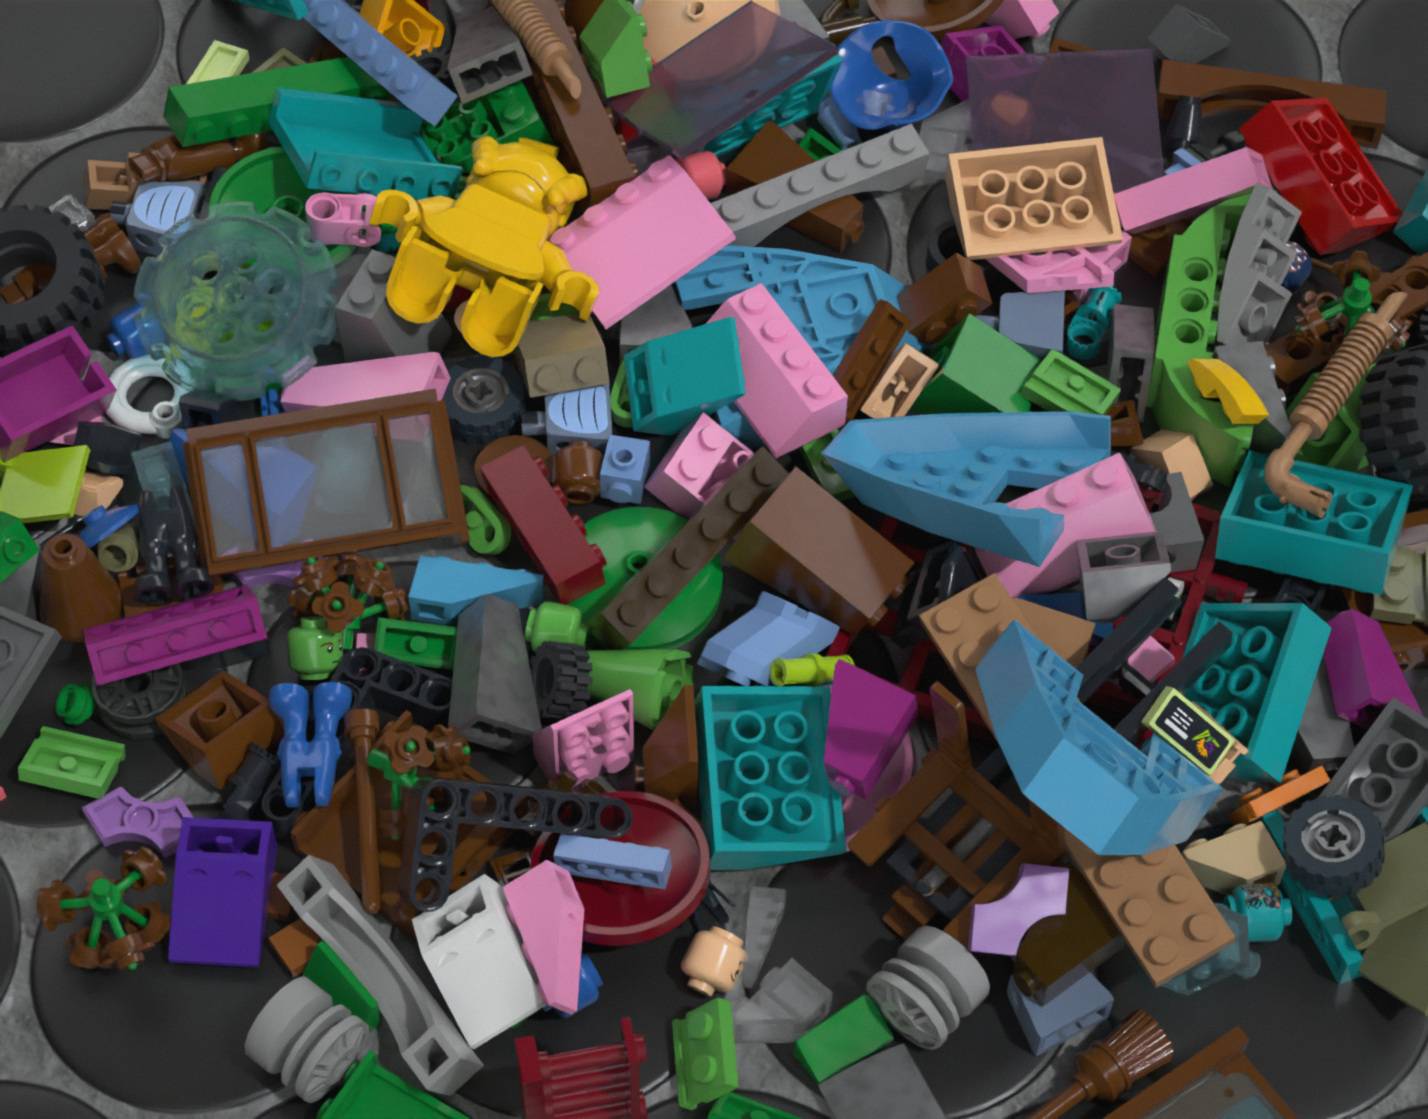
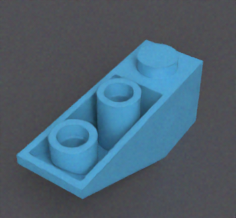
(448, 587)

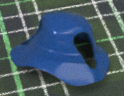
(912, 98)

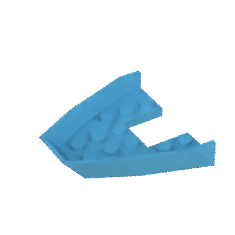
(818, 293)
(954, 466)
(1080, 765)

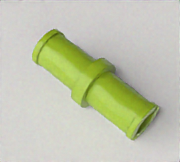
(809, 670)

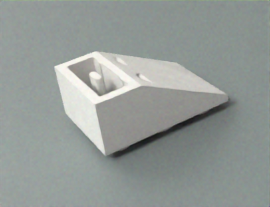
(478, 961)

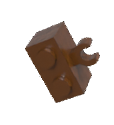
(944, 298)

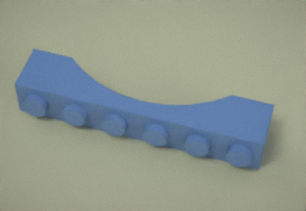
(381, 58)

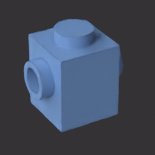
(625, 469)

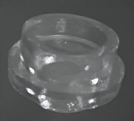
(876, 103)

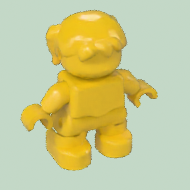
(488, 243)

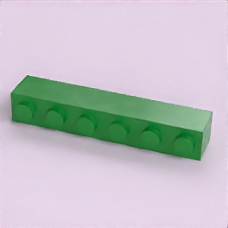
(244, 102)

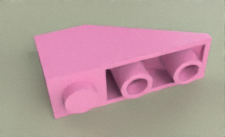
(551, 925)

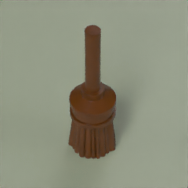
(1113, 1064)

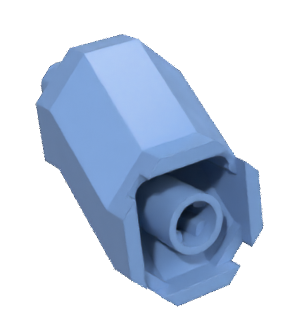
(763, 634)

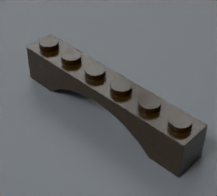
(688, 551)

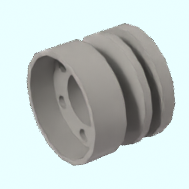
(928, 987)
(306, 1039)

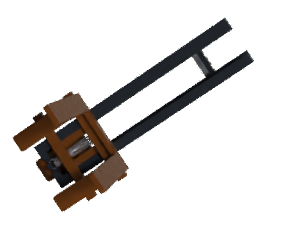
(940, 862)

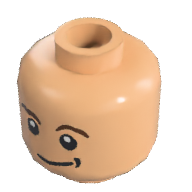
(713, 961)

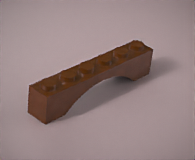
(1233, 90)

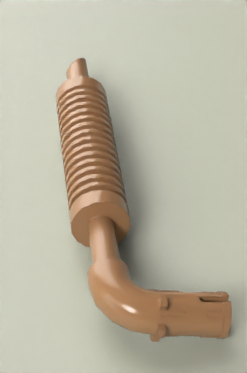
(540, 41)
(1324, 402)

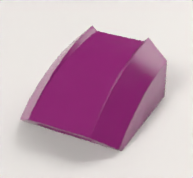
(975, 42)

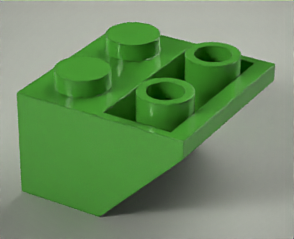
(616, 48)

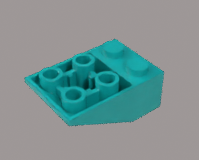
(684, 376)

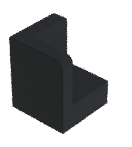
(108, 446)

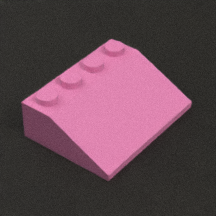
(643, 238)

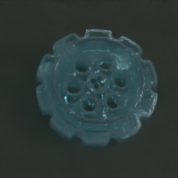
(252, 359)

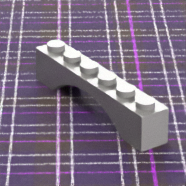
(870, 166)
(418, 1023)

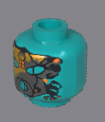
(1264, 908)

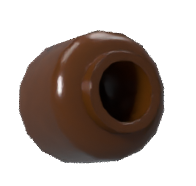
(578, 472)

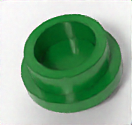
(75, 703)

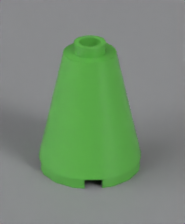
(650, 674)

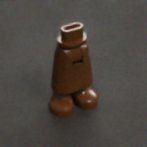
(172, 161)
(108, 245)

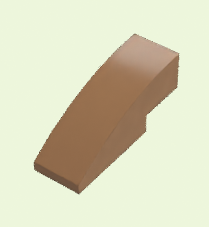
(115, 181)

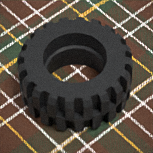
(74, 290)
(1397, 418)

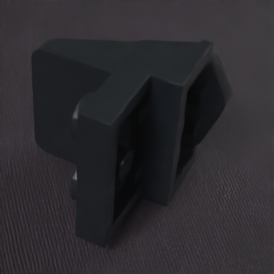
(943, 574)

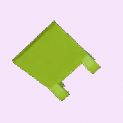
(43, 483)

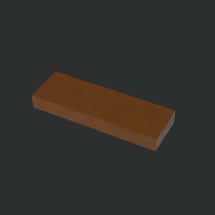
(870, 353)

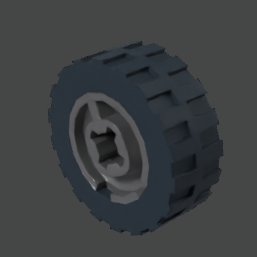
(494, 415)
(1332, 866)

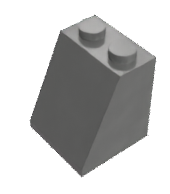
(372, 328)

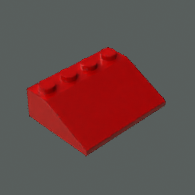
(1321, 173)

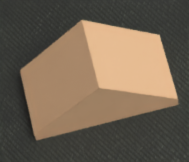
(899, 383)
(1176, 453)

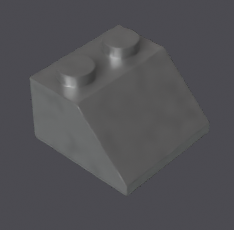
(1120, 572)

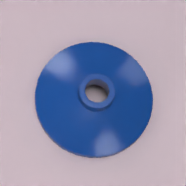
(103, 523)

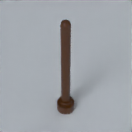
(361, 728)

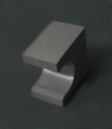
(1178, 524)

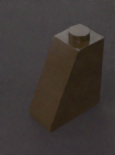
(1066, 946)

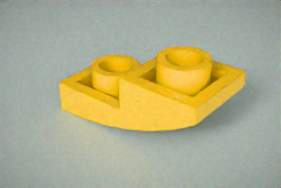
(1221, 381)

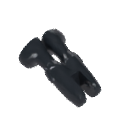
(164, 533)

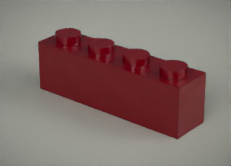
(544, 525)

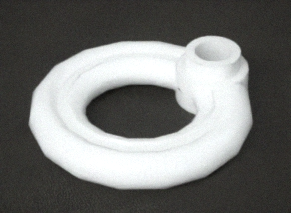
(144, 422)

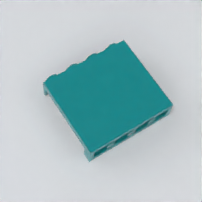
(358, 145)

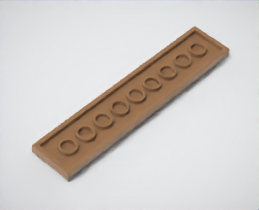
(1147, 896)

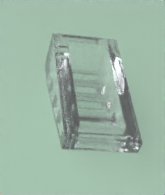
(763, 920)

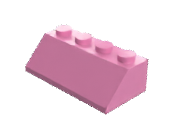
(786, 384)
(1095, 504)

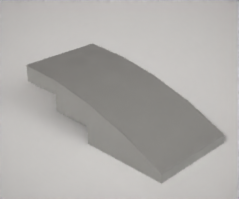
(1256, 268)

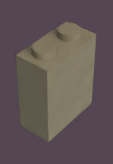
(561, 355)

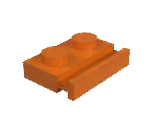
(1292, 787)

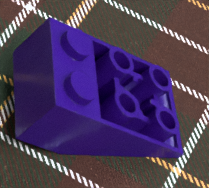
(221, 891)

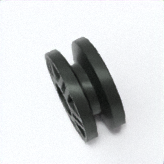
(133, 713)

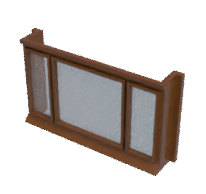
(324, 482)

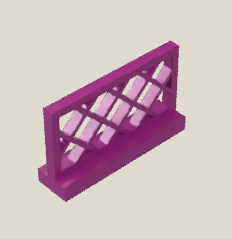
(174, 634)

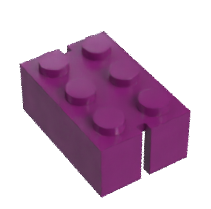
(45, 393)

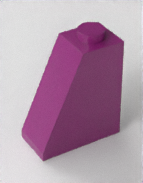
(1363, 669)
(864, 728)

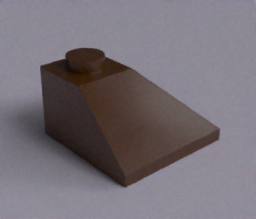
(672, 754)

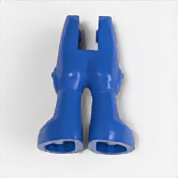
(320, 755)

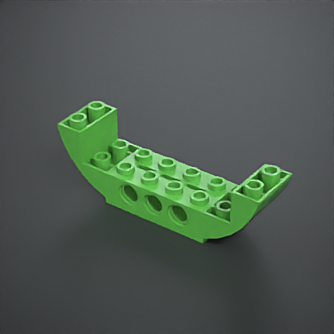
(1185, 330)

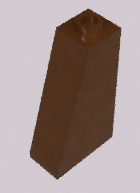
(775, 154)

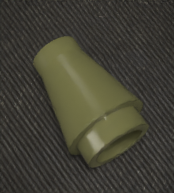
(120, 549)

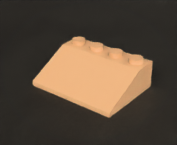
(1032, 198)

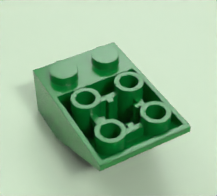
(499, 114)

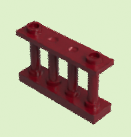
(583, 1082)

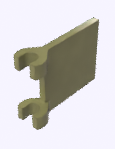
(1395, 892)

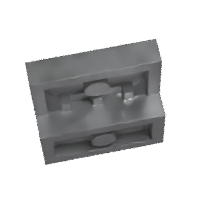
(882, 1088)

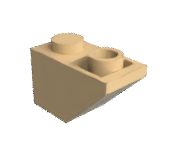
(1235, 858)

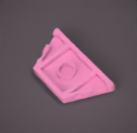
(1055, 270)

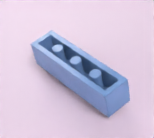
(613, 860)

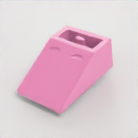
(696, 466)
(588, 741)

